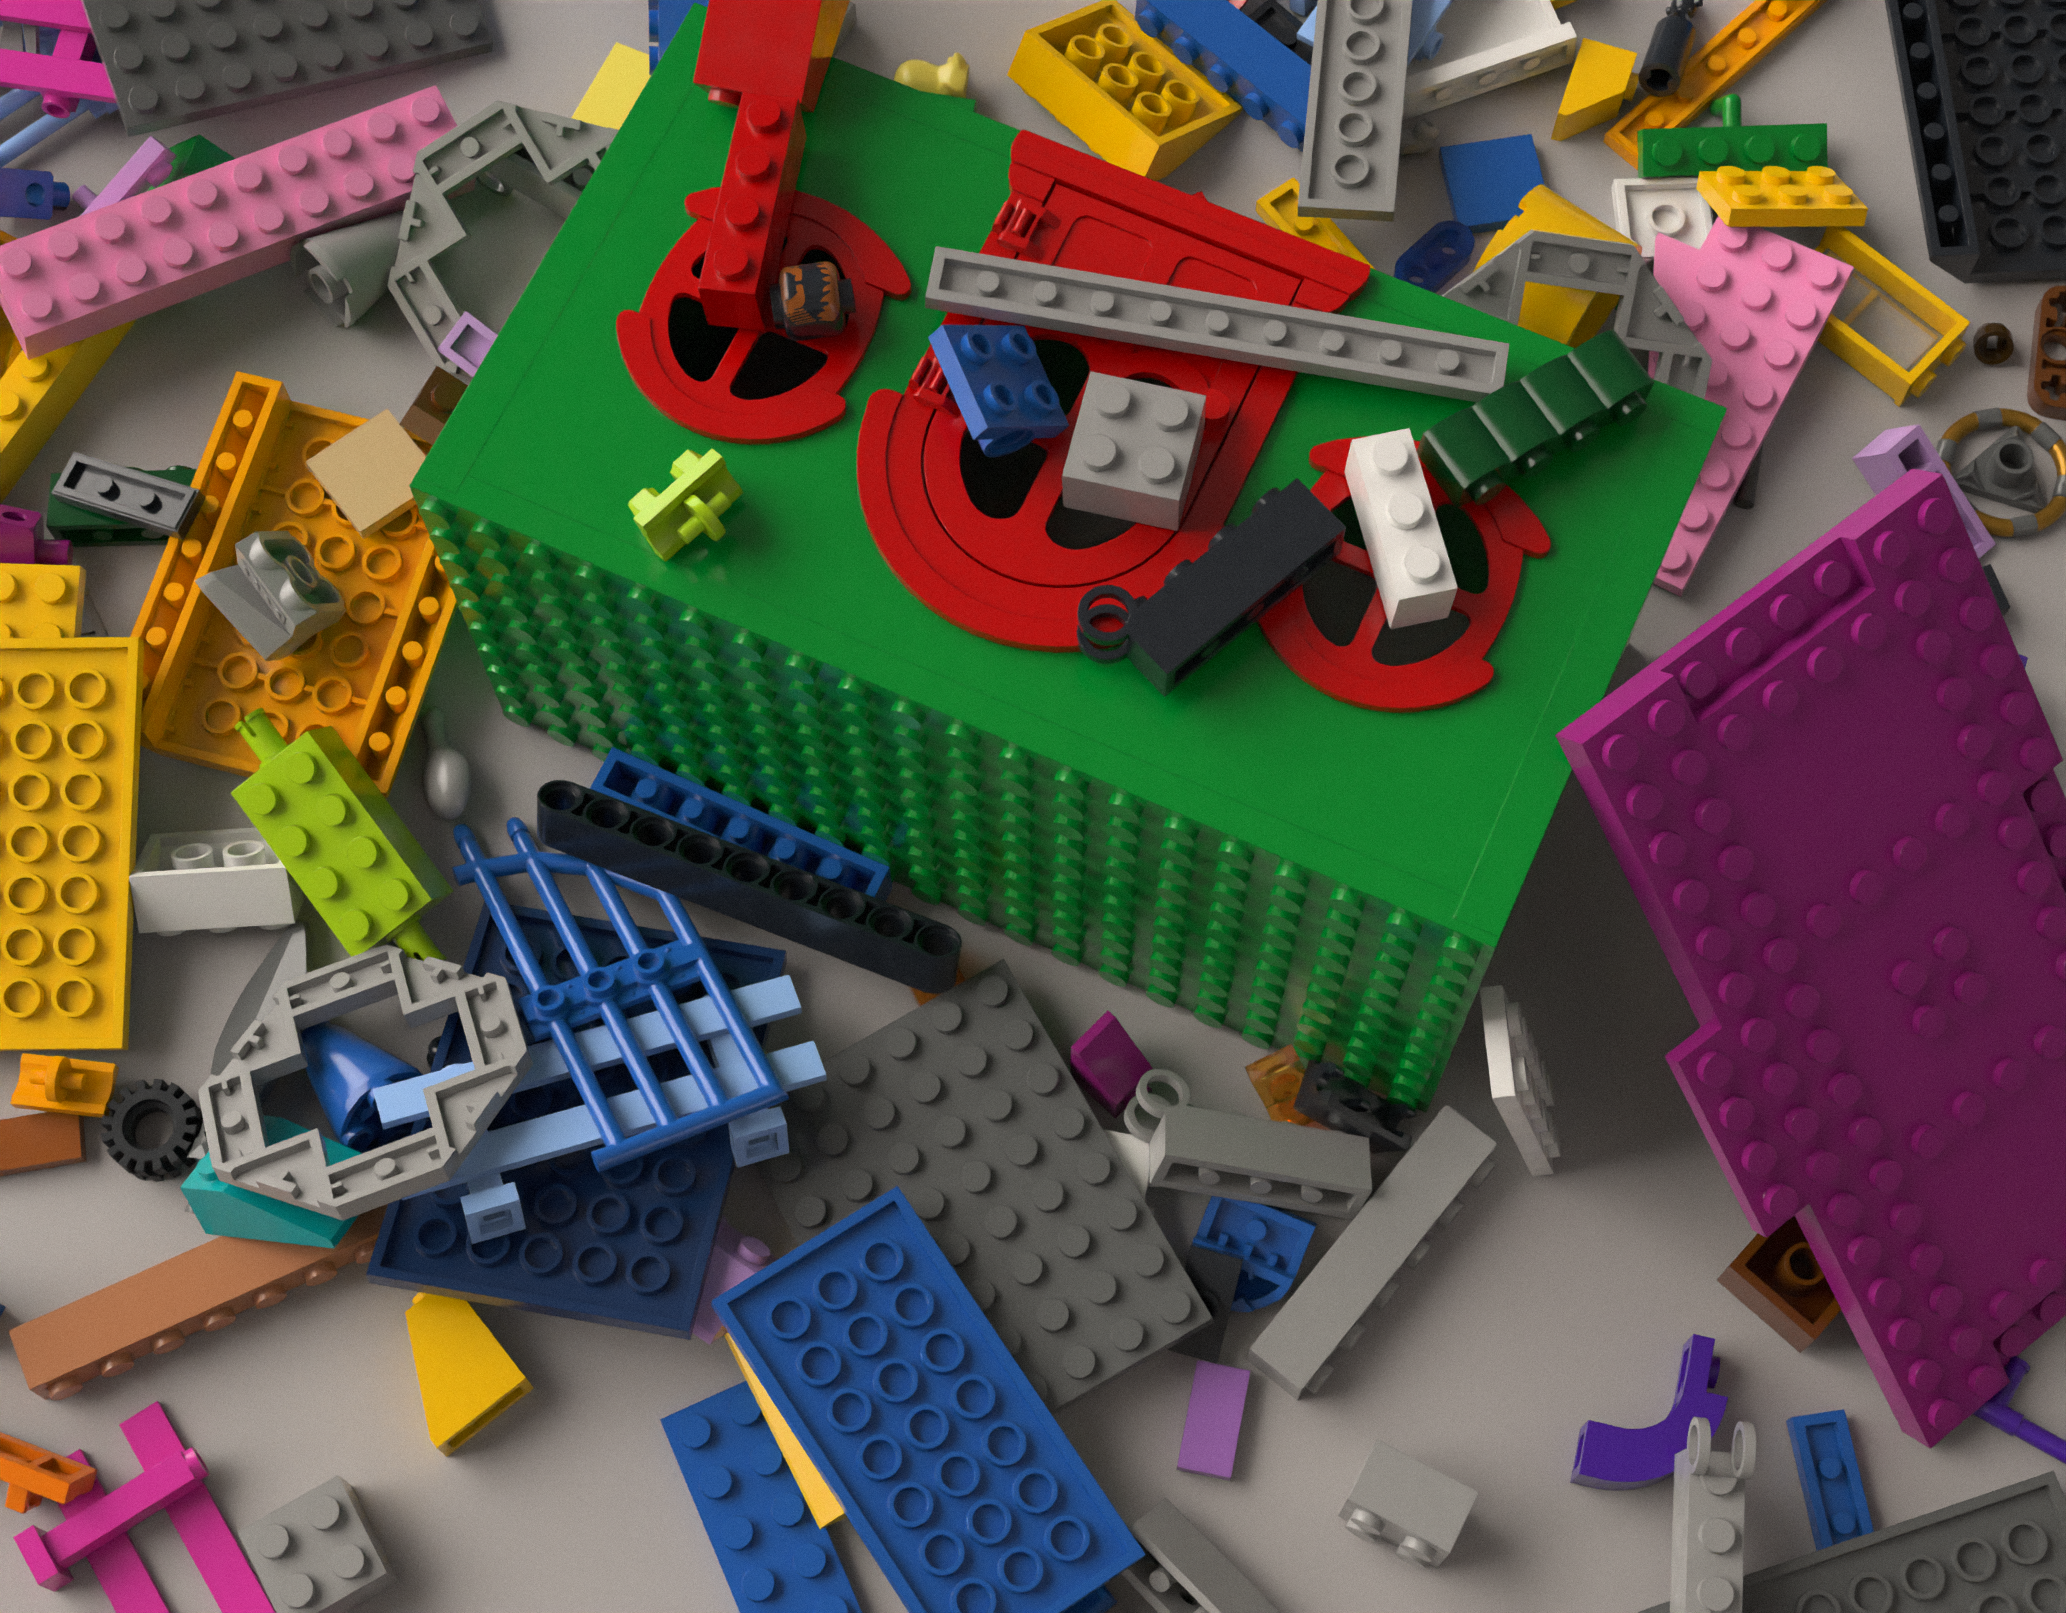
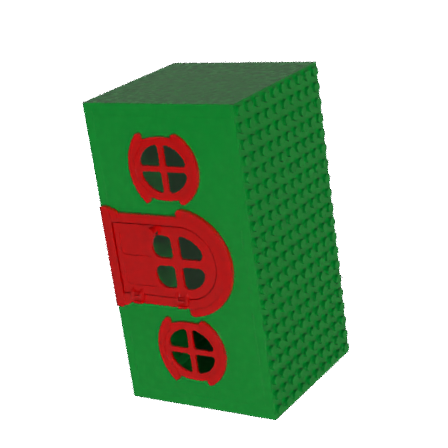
(907, 678)

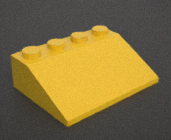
(1120, 89)

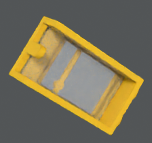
(1888, 321)

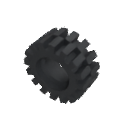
(128, 1113)

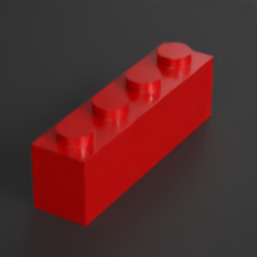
(752, 211)

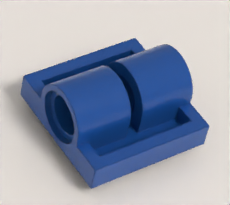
(998, 385)

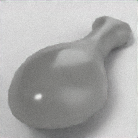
(446, 770)

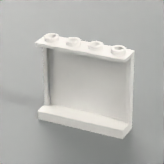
(1487, 49)

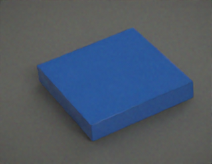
(1489, 180)

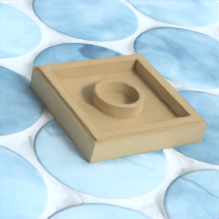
(370, 472)

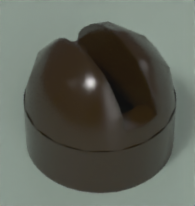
(2004, 343)

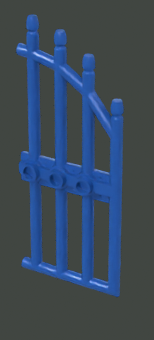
(610, 989)

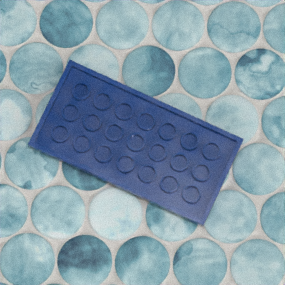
(924, 1422)

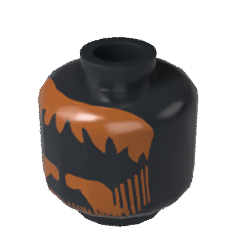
(811, 301)

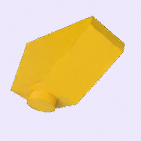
(1595, 88)

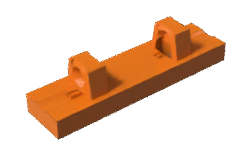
(40, 1474)

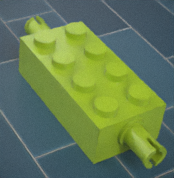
(340, 839)

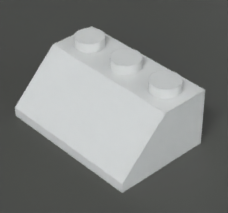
(212, 883)

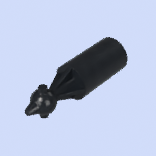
(1669, 49)

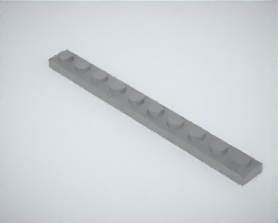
(1215, 325)

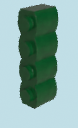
(1535, 417)

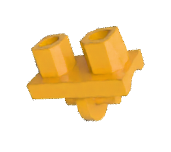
(65, 1085)

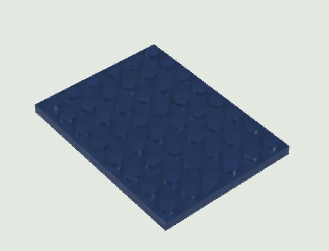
(595, 1245)

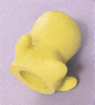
(944, 79)

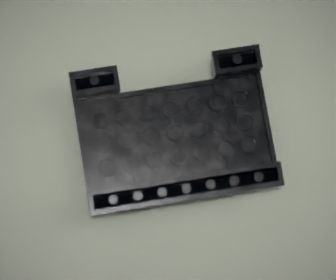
(1987, 132)

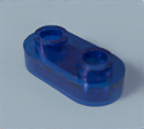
(1429, 262)

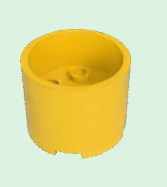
(1552, 310)

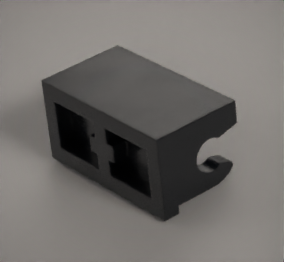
(1351, 1108)

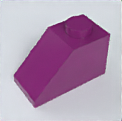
(1108, 1064)

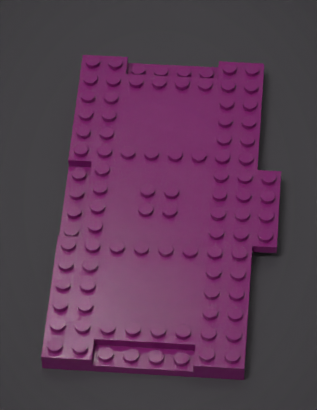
(1867, 910)

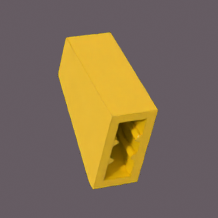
(460, 1370)

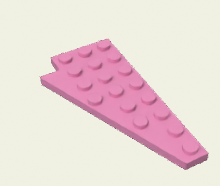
(1758, 315)

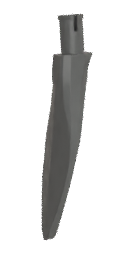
(286, 960)

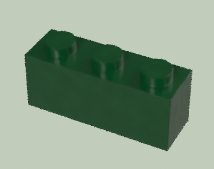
(96, 530)

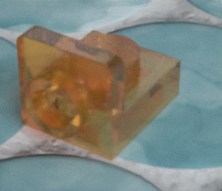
(1277, 1084)

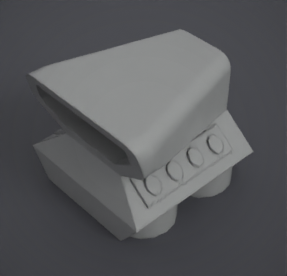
(274, 594)

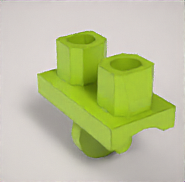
(688, 506)

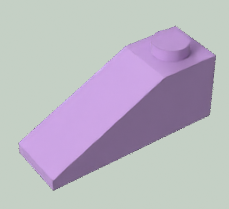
(1907, 448)

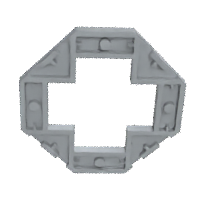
(433, 225)
(1644, 312)
(458, 1107)

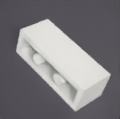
(1400, 528)

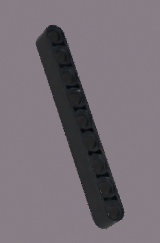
(749, 886)

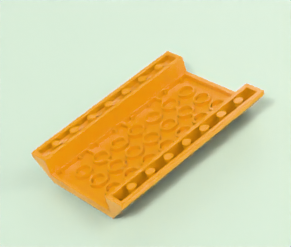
(355, 675)

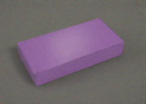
(1213, 1420)

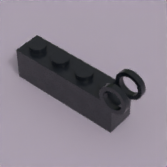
(1219, 593)

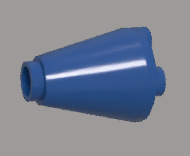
(344, 1075)

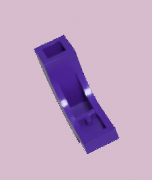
(1638, 1458)

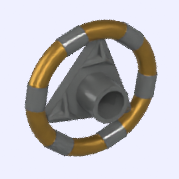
(2007, 470)

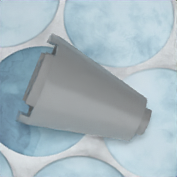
(348, 267)

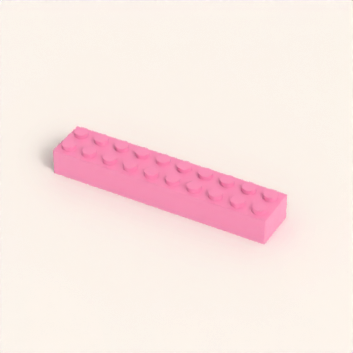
(214, 224)

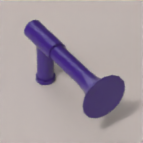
(2000, 1415)

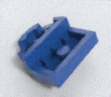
(1269, 1240)

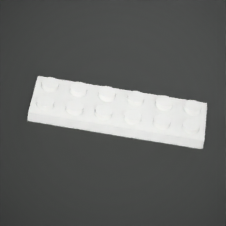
(1519, 1081)

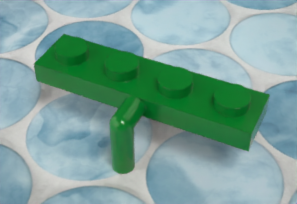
(1751, 148)

